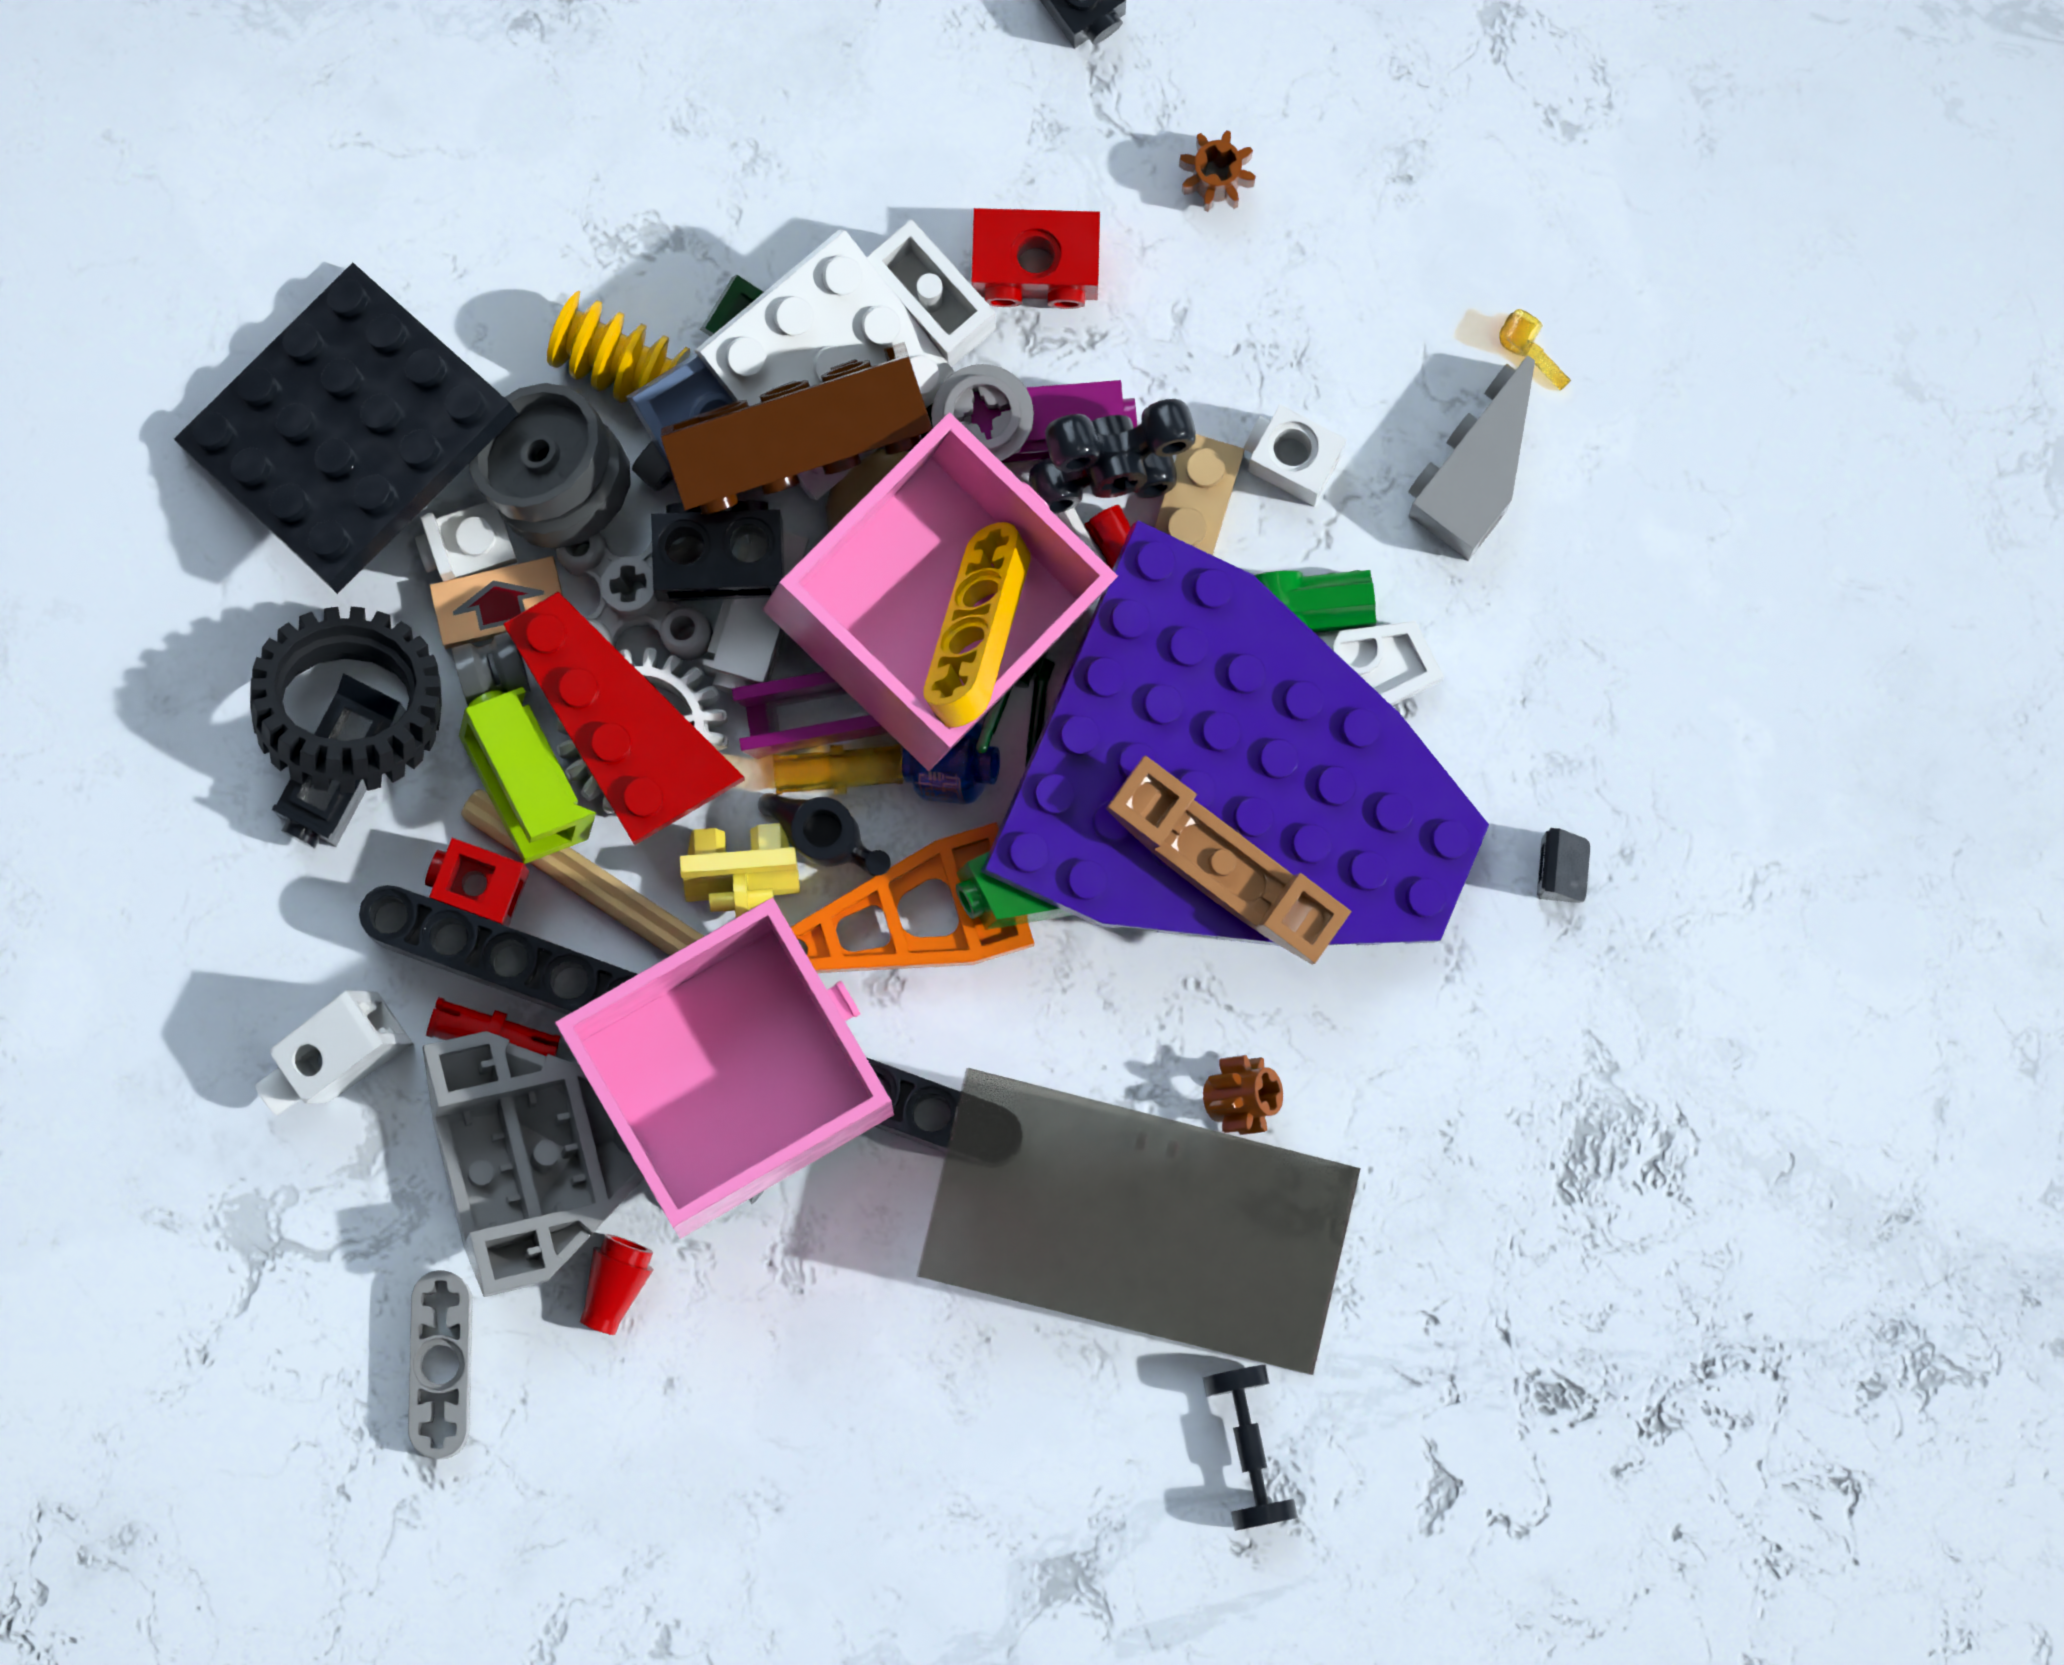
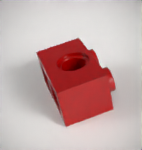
(1006, 234)

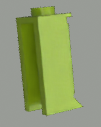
(522, 775)

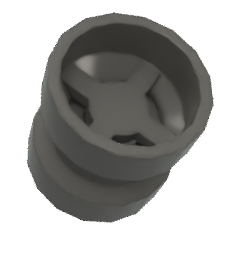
(476, 670)

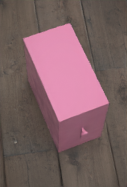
(884, 576)
(727, 1067)

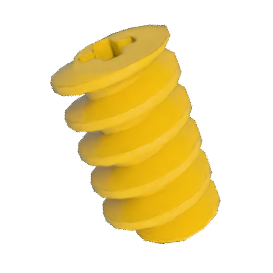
(606, 350)

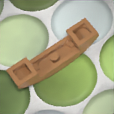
(1225, 864)

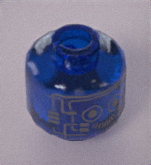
(958, 775)

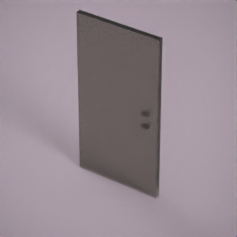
(1138, 1221)

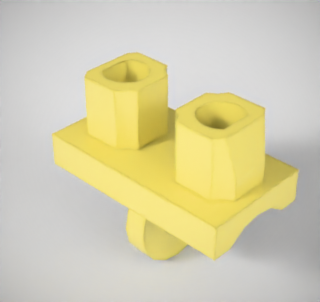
(741, 877)

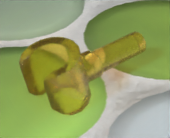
(1519, 336)

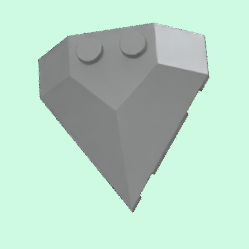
(522, 1156)

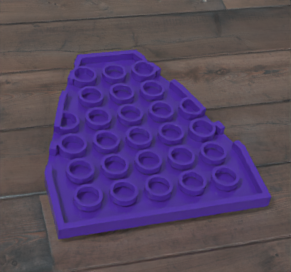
(1269, 736)

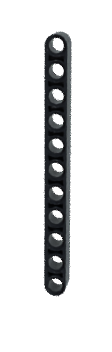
(548, 959)

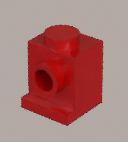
(503, 875)

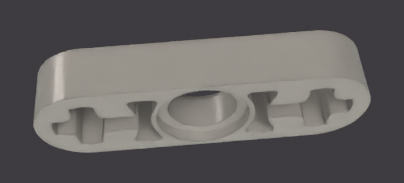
(455, 1316)

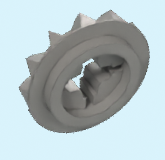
(998, 390)

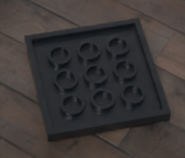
(346, 427)

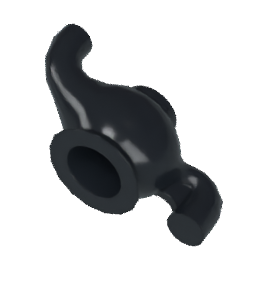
(823, 832)

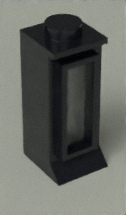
(317, 814)

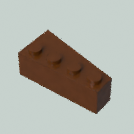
(797, 431)

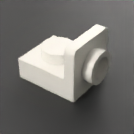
(465, 542)

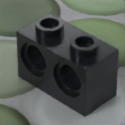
(717, 570)

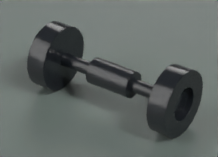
(1250, 1446)

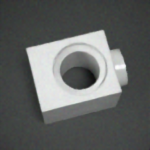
(1304, 480)

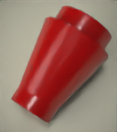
(614, 1282)

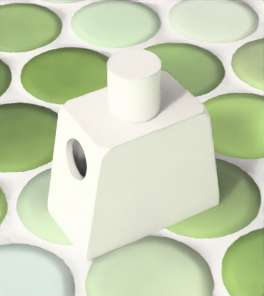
(354, 1037)

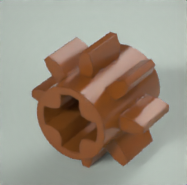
(1211, 186)
(1243, 1095)

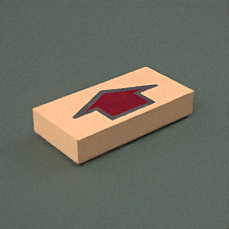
(479, 604)

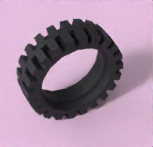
(336, 640)

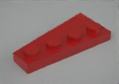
(626, 731)

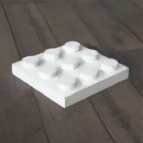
(814, 319)

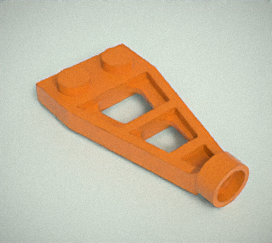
(965, 946)

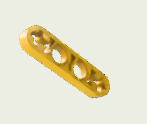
(964, 624)

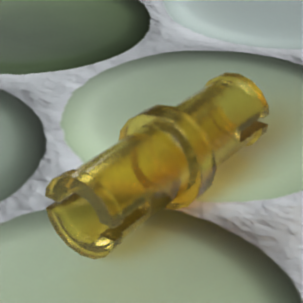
(838, 769)

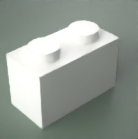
(934, 292)

